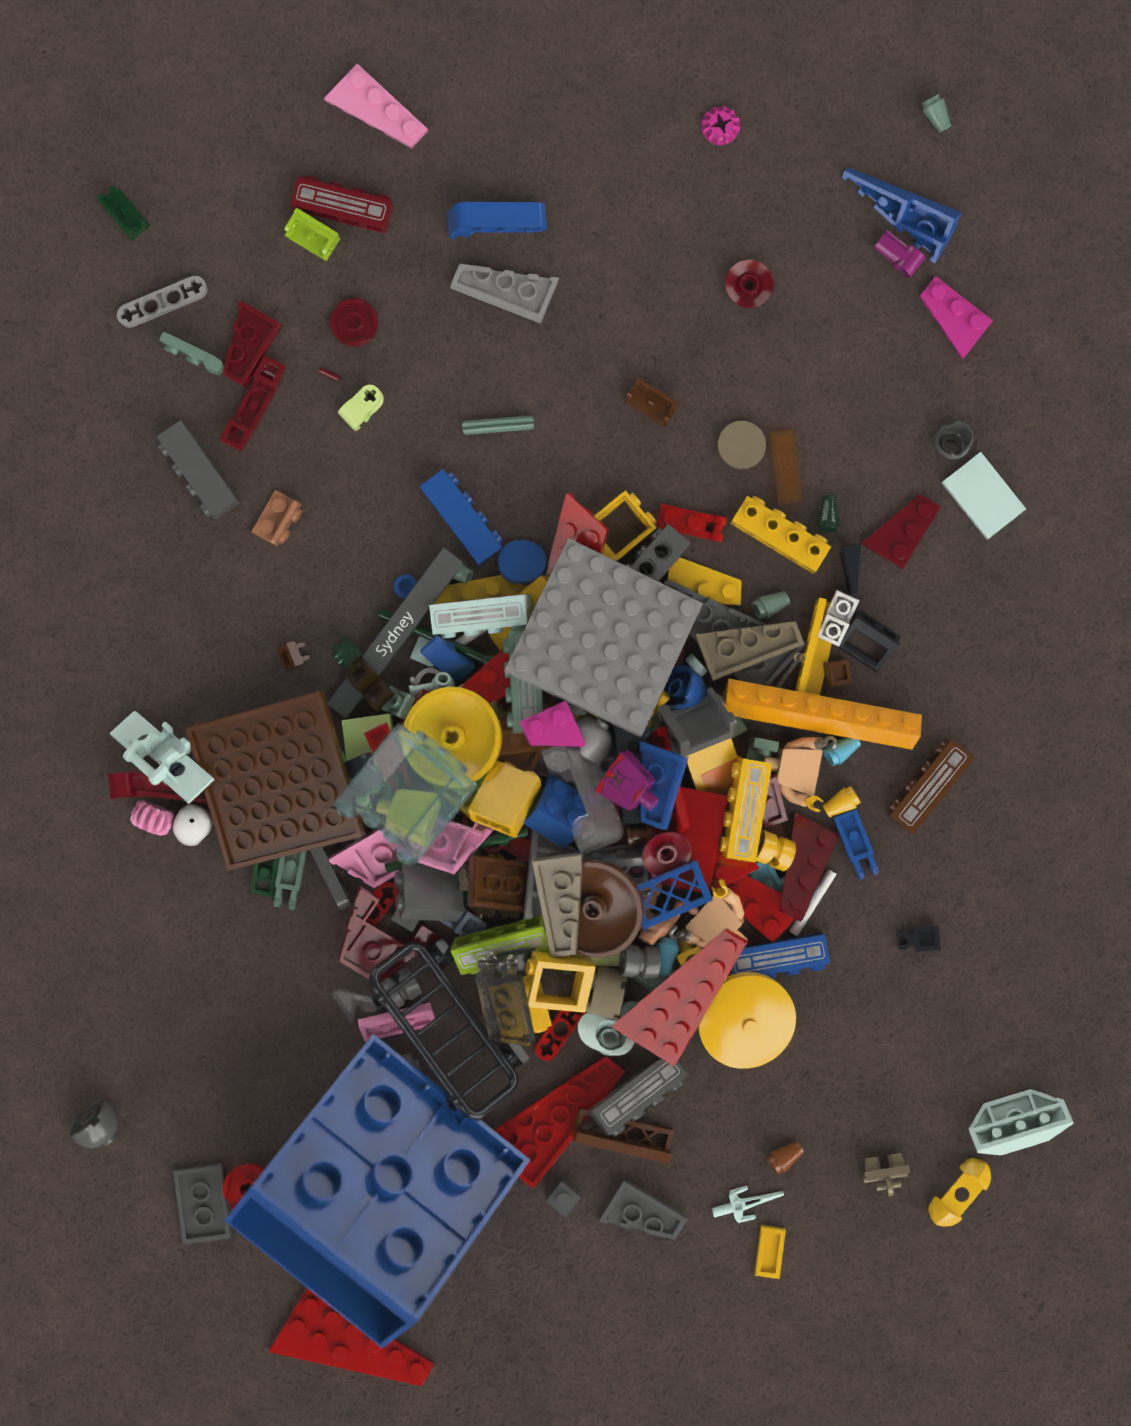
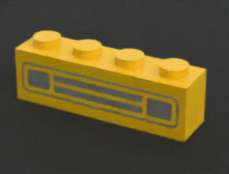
(745, 810)

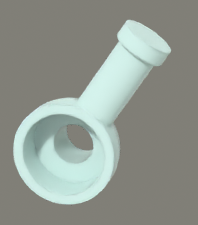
(434, 685)

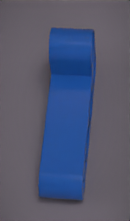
(496, 217)

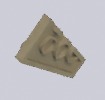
(740, 648)
(559, 895)

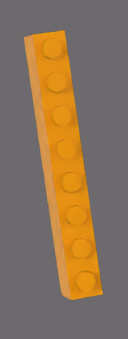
(822, 714)

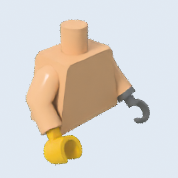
(799, 768)
(713, 918)

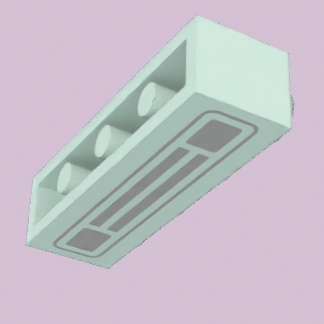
(481, 614)

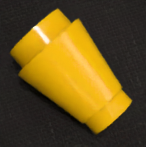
(842, 802)

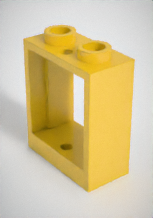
(645, 518)
(582, 983)

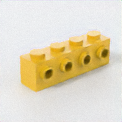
(780, 534)

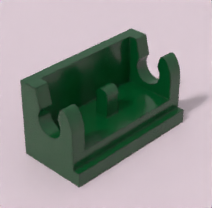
(123, 212)

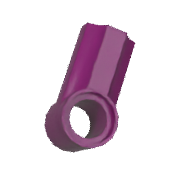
(902, 256)

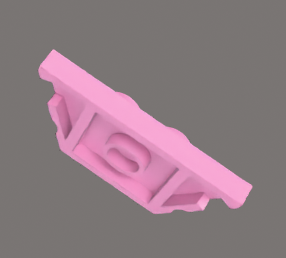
(367, 858)

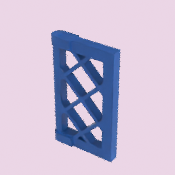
(674, 873)

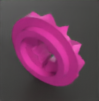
(715, 134)

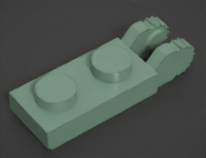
(194, 355)
(289, 877)

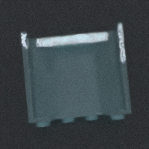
(407, 791)

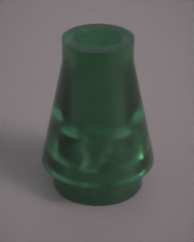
(828, 516)

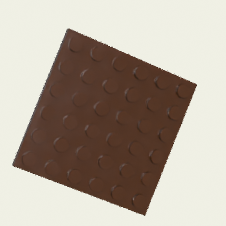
(274, 780)

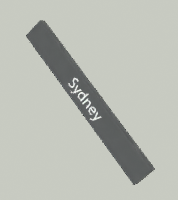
(400, 626)

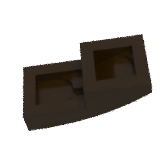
(369, 683)

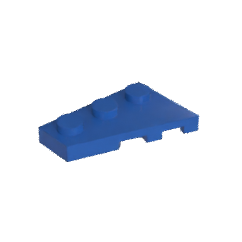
(668, 772)

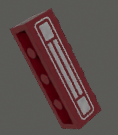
(342, 204)

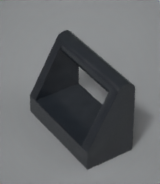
(877, 632)

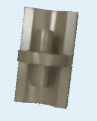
(896, 1170)

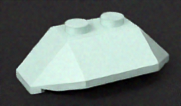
(1018, 1122)

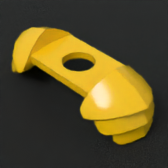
(974, 1178)

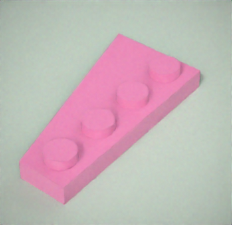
(370, 102)

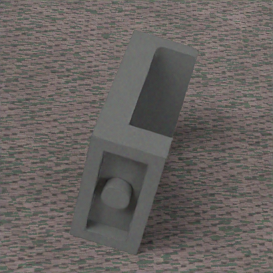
(699, 725)

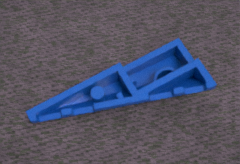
(922, 218)

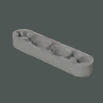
(160, 297)

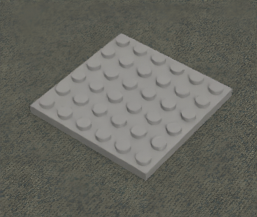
(604, 637)

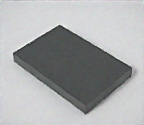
(202, 1203)

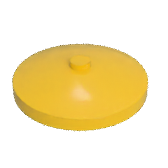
(461, 725)
(748, 1021)

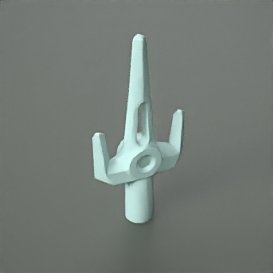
(737, 1204)

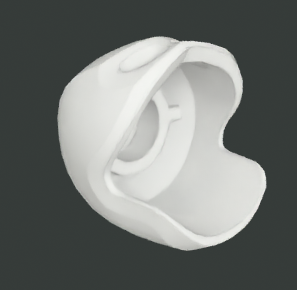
(192, 833)

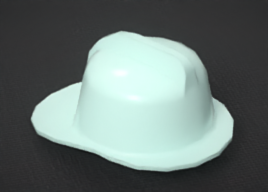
(599, 1035)

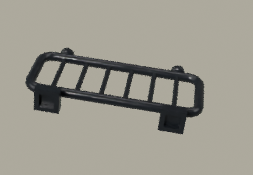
(507, 1056)

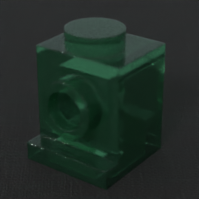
(346, 652)

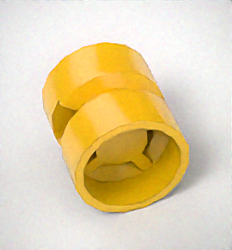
(775, 851)

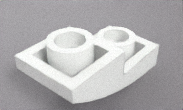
(837, 617)

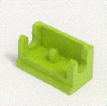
(311, 234)

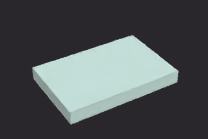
(983, 495)

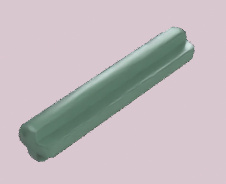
(498, 425)

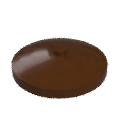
(608, 910)

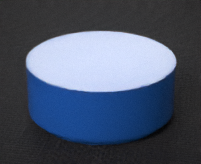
(404, 584)

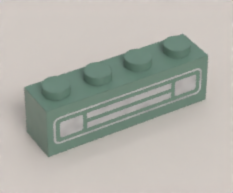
(524, 697)

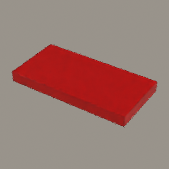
(706, 820)

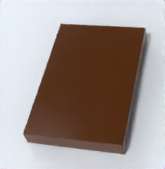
(497, 883)

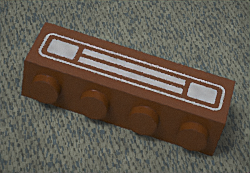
(930, 786)

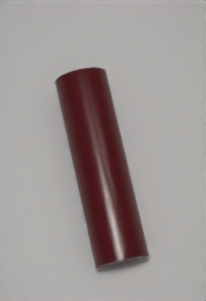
(329, 374)

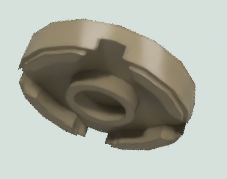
(741, 445)

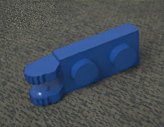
(855, 841)

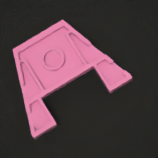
(455, 846)

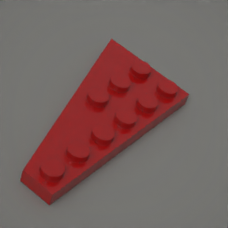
(547, 1125)
(325, 1337)

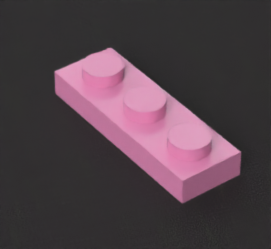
(384, 1024)

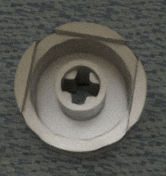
(606, 992)

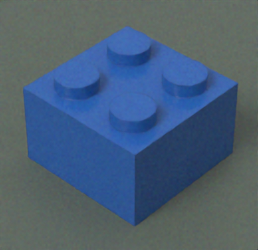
(556, 811)

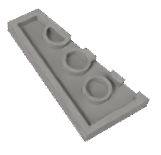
(513, 292)

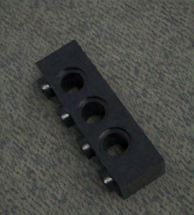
(621, 739)

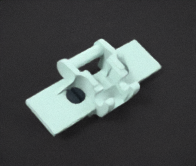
(167, 750)

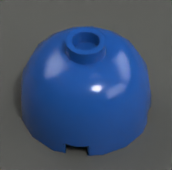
(684, 688)

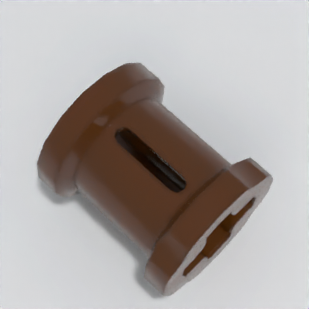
(638, 834)

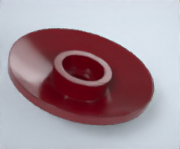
(753, 272)
(660, 862)

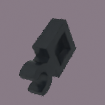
(924, 939)

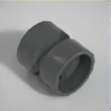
(643, 962)
(408, 991)

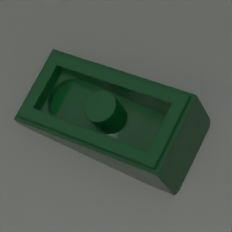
(267, 873)

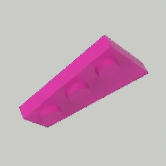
(955, 315)

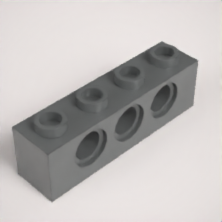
(671, 542)

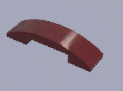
(254, 404)

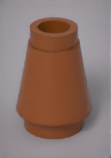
(784, 1157)

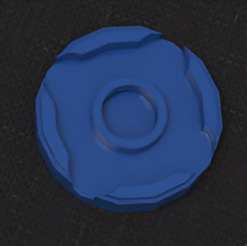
(521, 562)

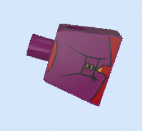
(628, 783)

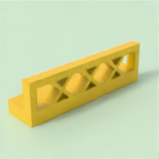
(815, 652)

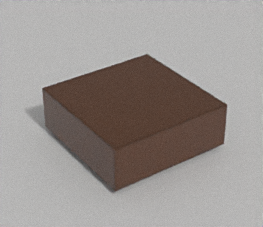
(837, 672)

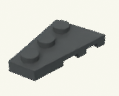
(643, 1211)

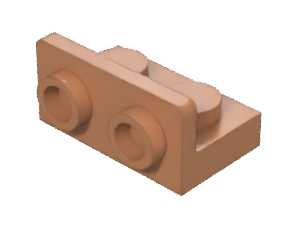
(277, 518)

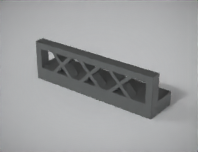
(619, 855)

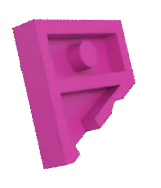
(553, 728)

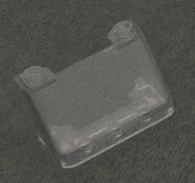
(602, 822)

